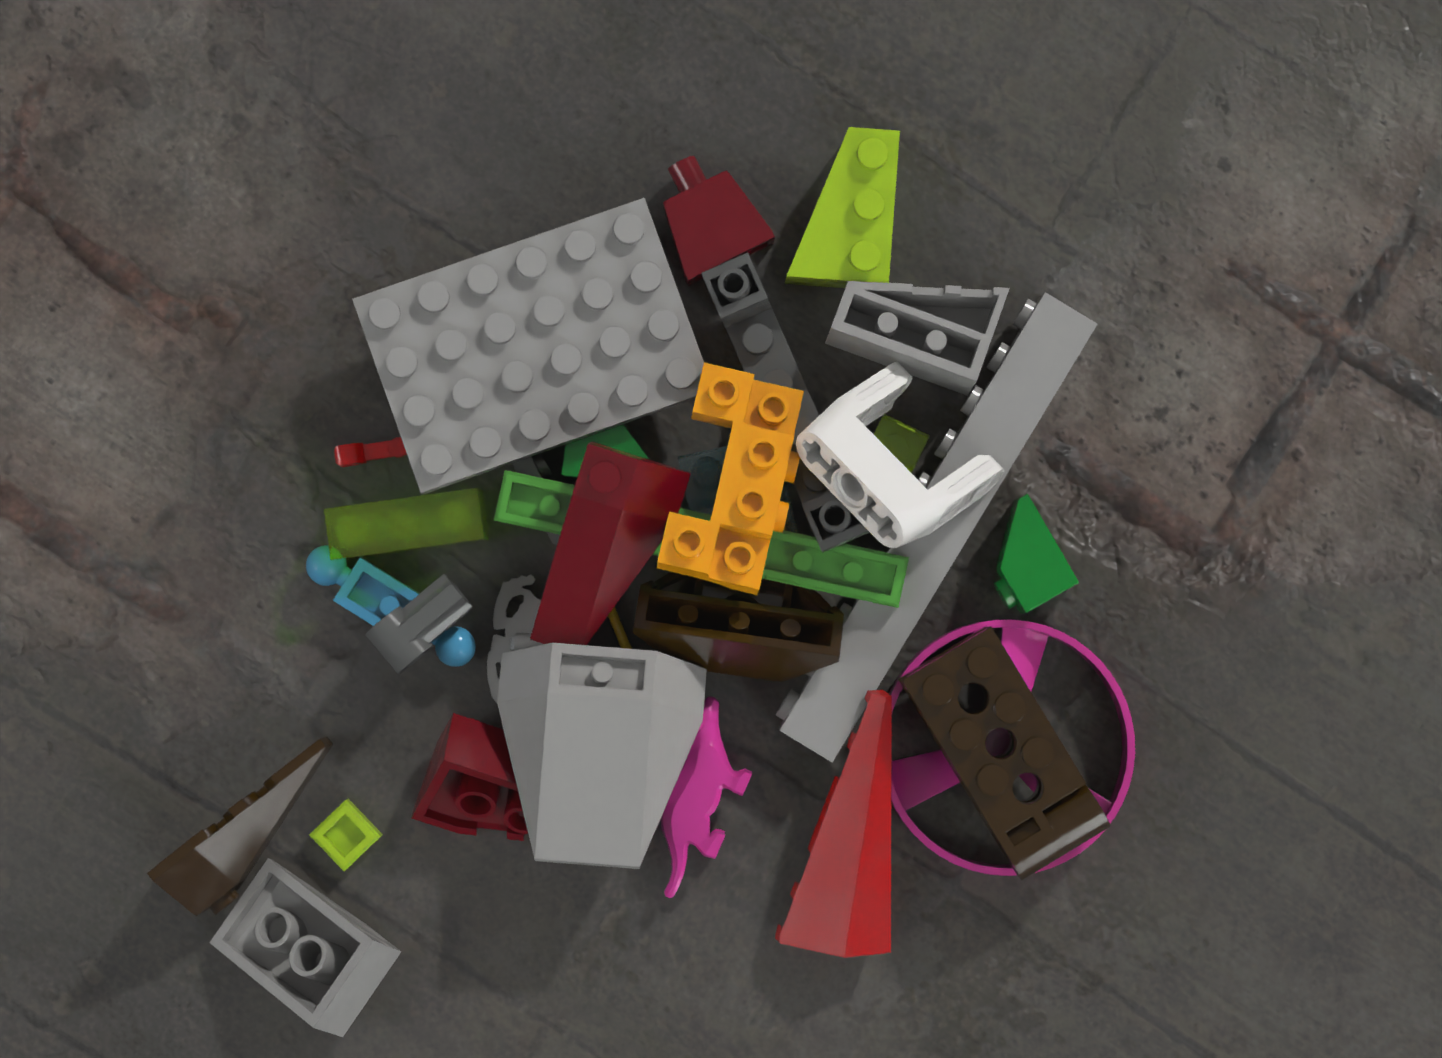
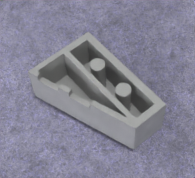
(925, 329)

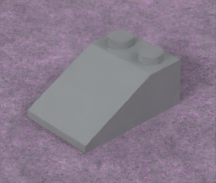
(305, 949)

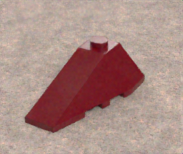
(605, 540)
(471, 782)

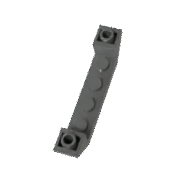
(766, 354)

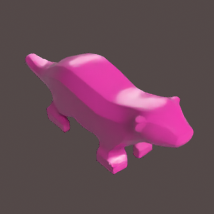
(698, 796)

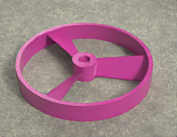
(929, 774)

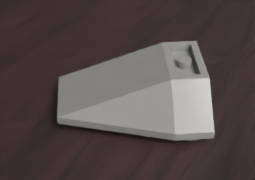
(597, 745)

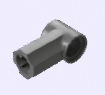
(408, 631)

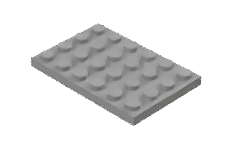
(532, 345)

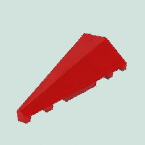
(846, 885)

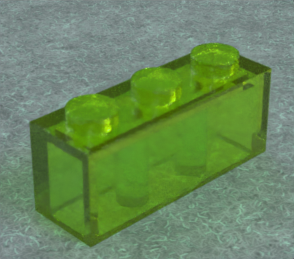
(406, 524)

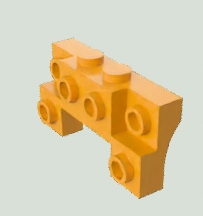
(747, 502)

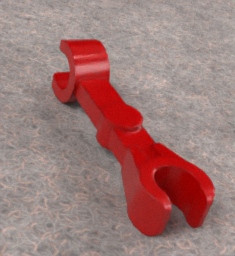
(358, 453)

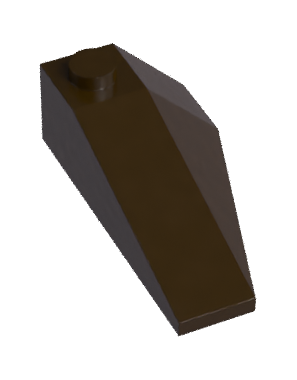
(222, 856)

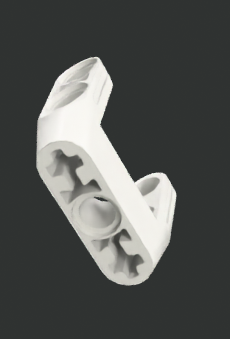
(872, 480)

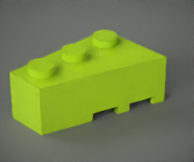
(853, 216)

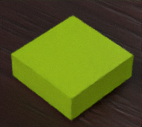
(345, 834)

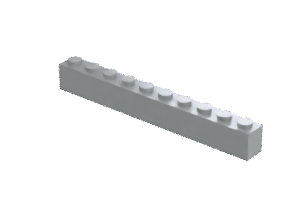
(995, 425)

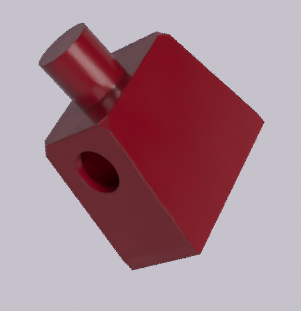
(711, 220)

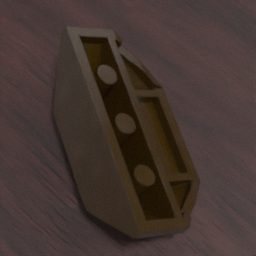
(740, 633)

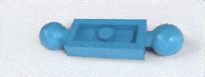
(374, 594)

